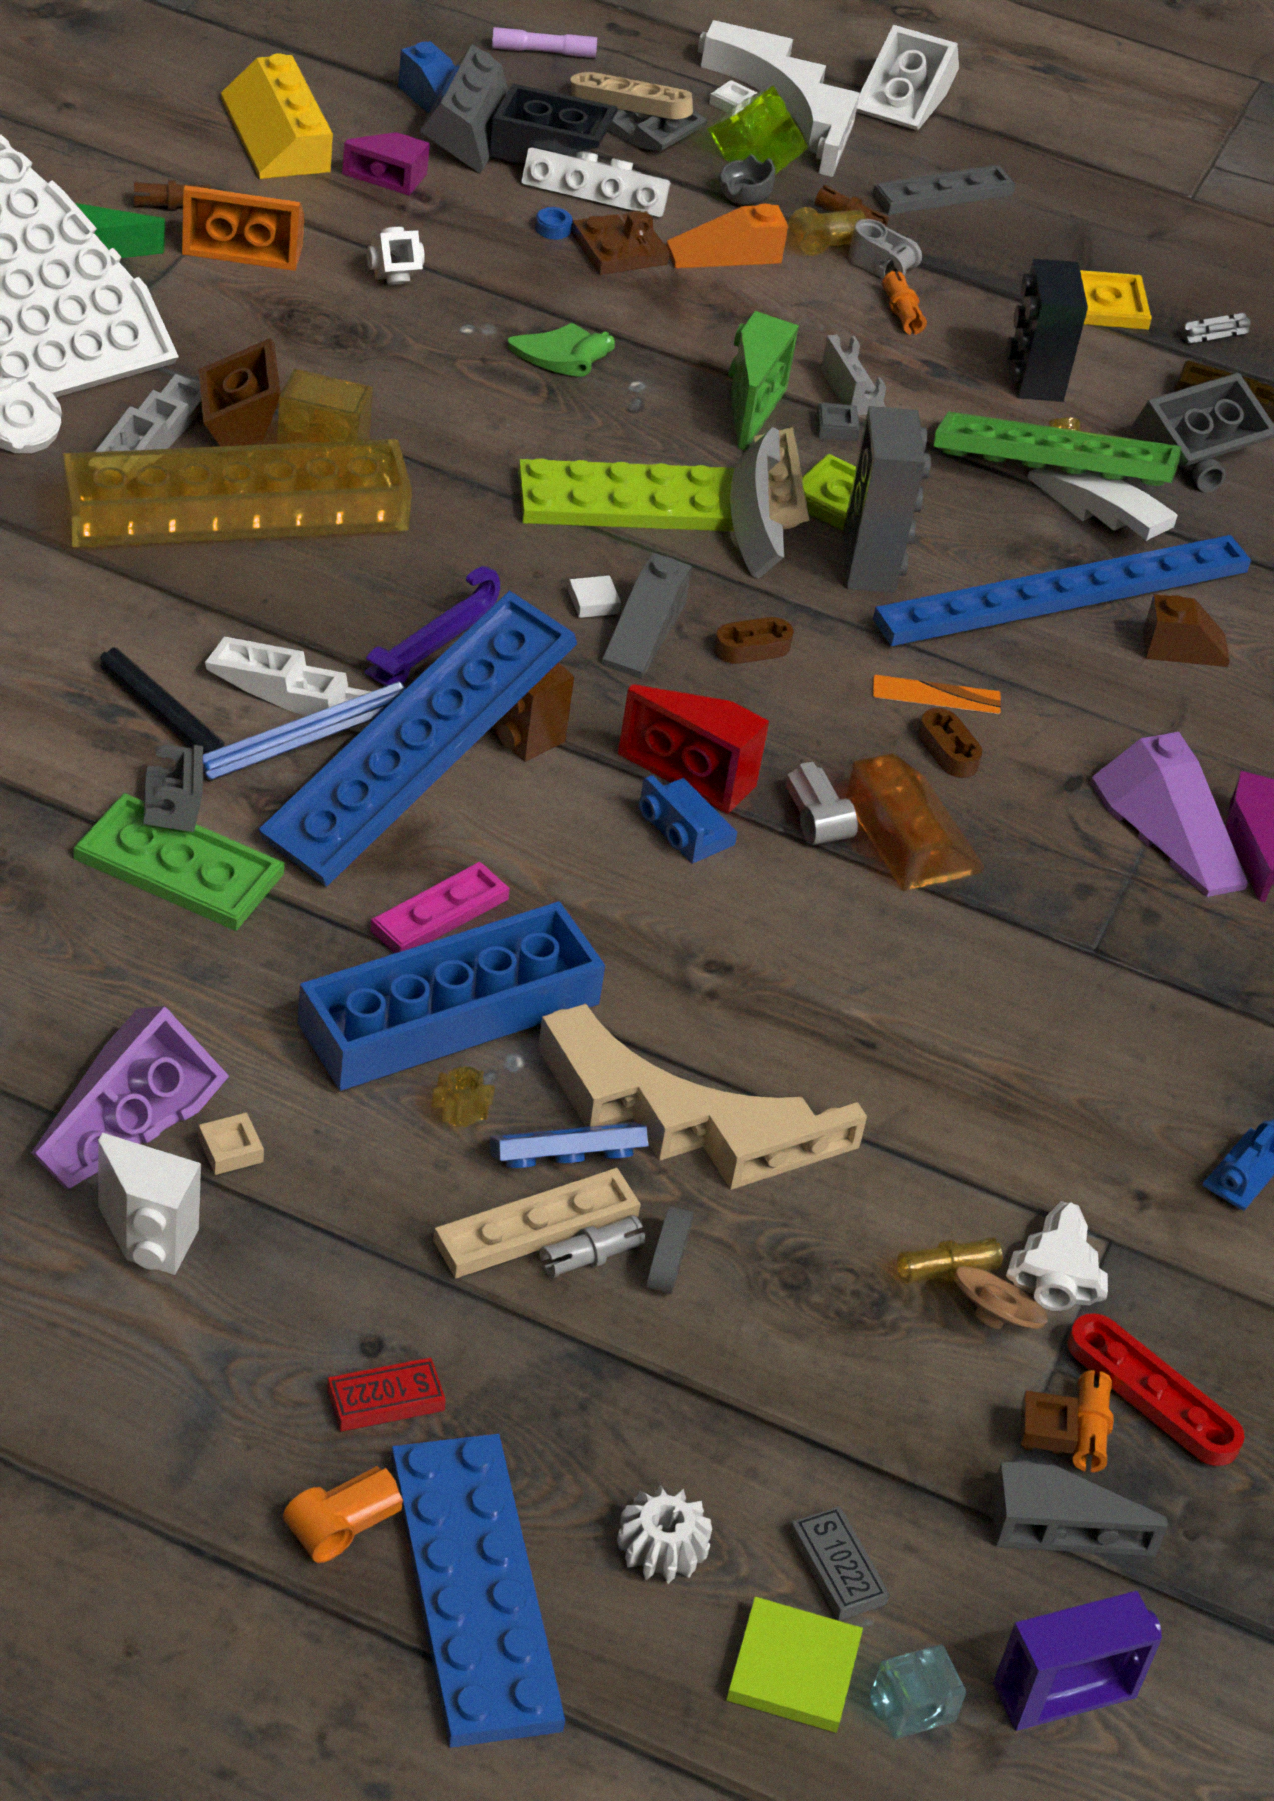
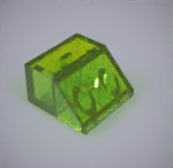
(759, 128)

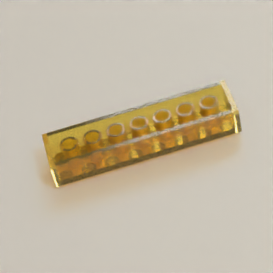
(236, 492)

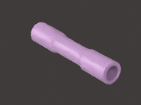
(566, 44)

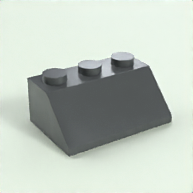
(466, 108)
(1205, 419)

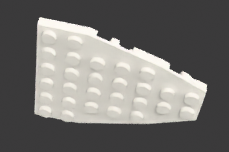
(65, 298)

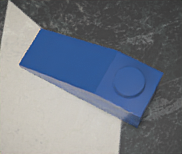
(423, 73)

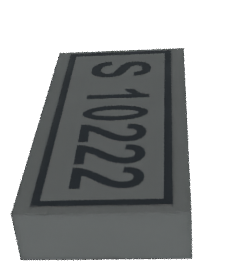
(839, 1563)

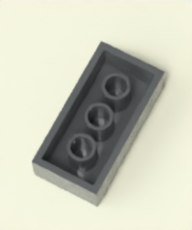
(884, 499)

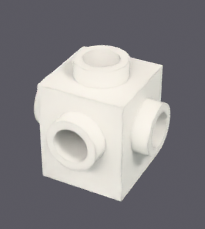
(404, 246)

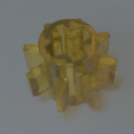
(463, 1096)

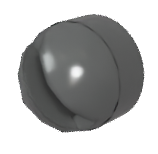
(1208, 475)

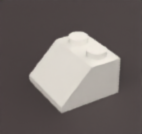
(148, 1201)

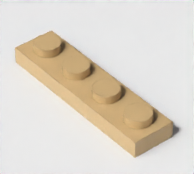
(786, 485)
(534, 1222)

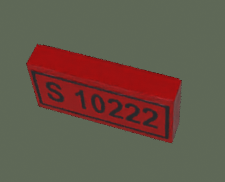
(386, 1394)

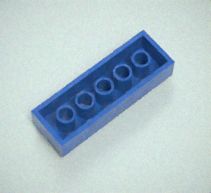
(448, 994)

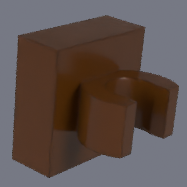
(1049, 1422)

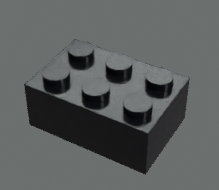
(1047, 329)

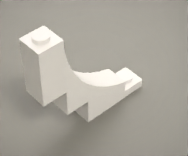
(764, 61)

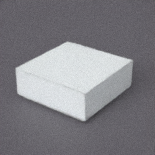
(729, 96)
(594, 596)

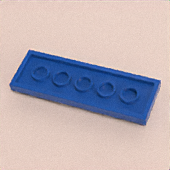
(476, 1591)

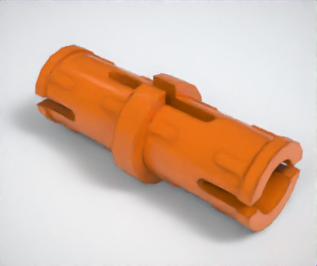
(904, 303)
(1094, 1421)

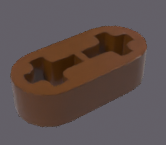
(753, 640)
(955, 740)

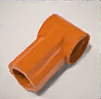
(331, 1519)

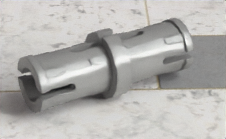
(592, 1246)

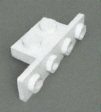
(596, 181)

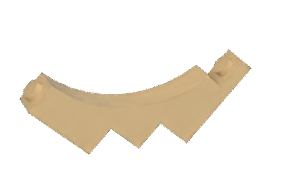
(741, 1133)

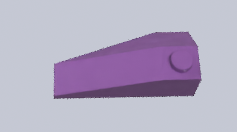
(1169, 801)
(133, 1090)

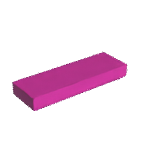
(440, 908)

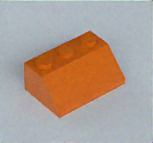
(242, 228)

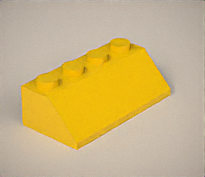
(278, 119)

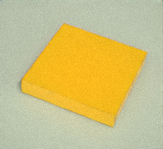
(1116, 300)

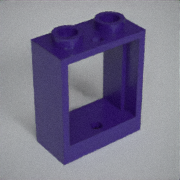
(1077, 1660)

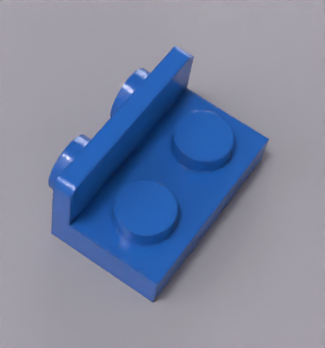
(685, 818)

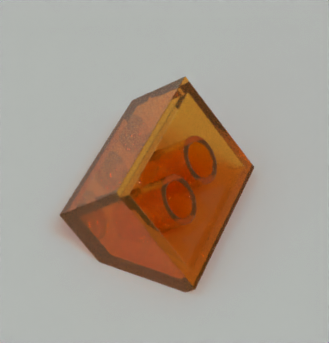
(909, 823)

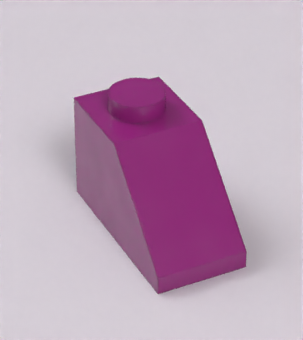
(387, 161)

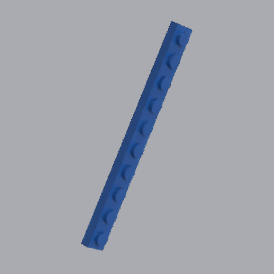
(1060, 590)

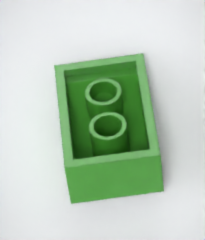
(760, 372)

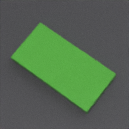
(180, 866)

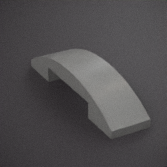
(755, 532)

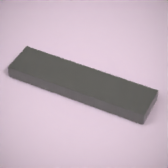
(943, 189)

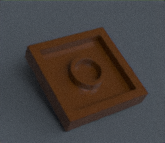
(620, 242)

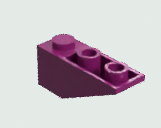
(1252, 829)

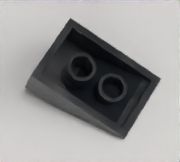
(547, 122)

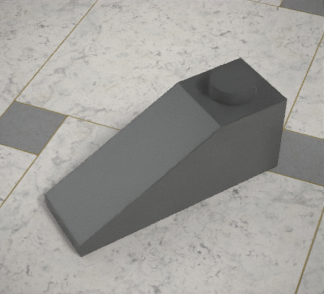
(648, 615)
(1063, 1512)

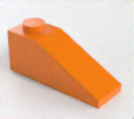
(738, 238)

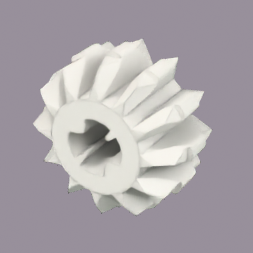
(664, 1534)

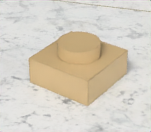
(231, 1143)

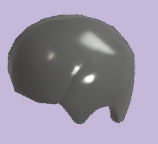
(747, 180)

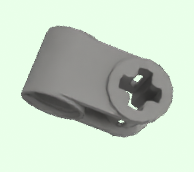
(878, 249)

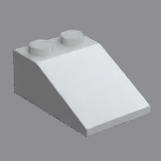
(909, 78)

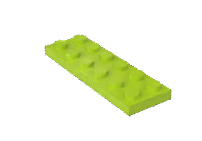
(625, 495)

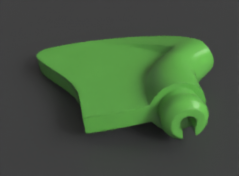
(564, 350)

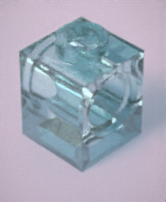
(917, 1691)

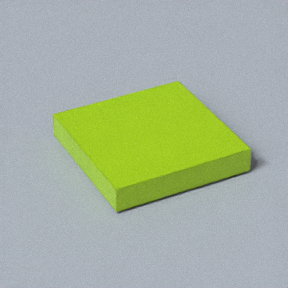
(829, 490)
(795, 1664)

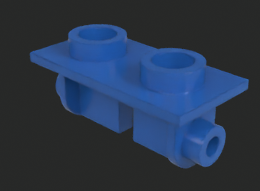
(1245, 1167)

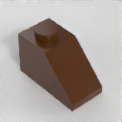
(1183, 632)

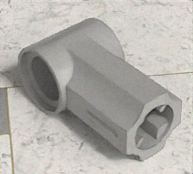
(822, 813)

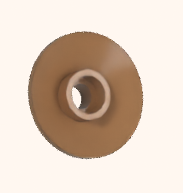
(999, 1300)

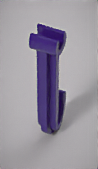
(395, 664)

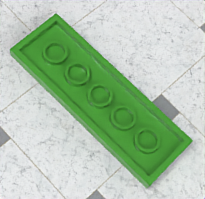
(1058, 446)

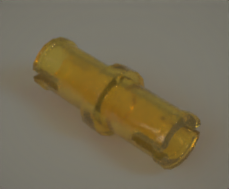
(947, 1258)

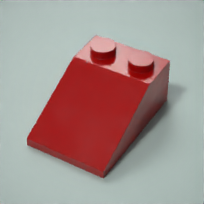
(696, 739)

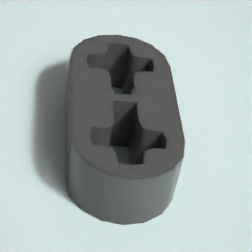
(670, 1249)

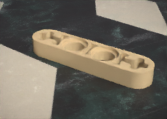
(633, 95)

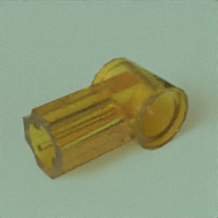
(819, 231)

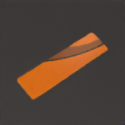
(937, 694)

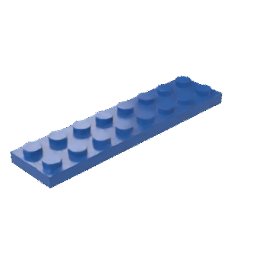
(417, 738)

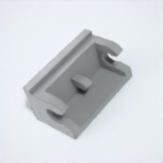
(849, 377)

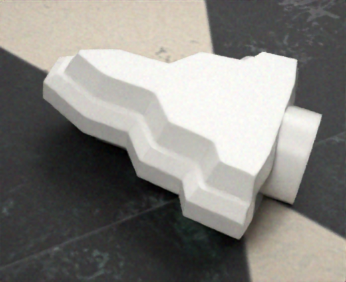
(1060, 1263)

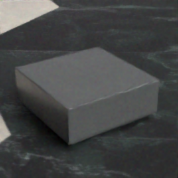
(837, 421)

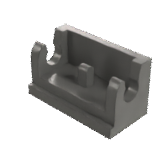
(174, 793)

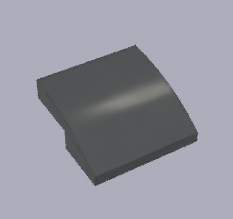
(653, 131)

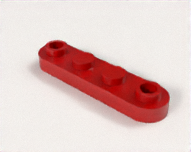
(1156, 1389)

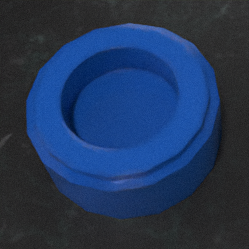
(553, 223)

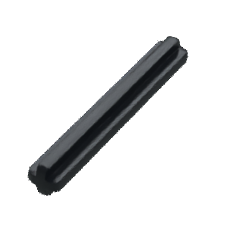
(159, 701)

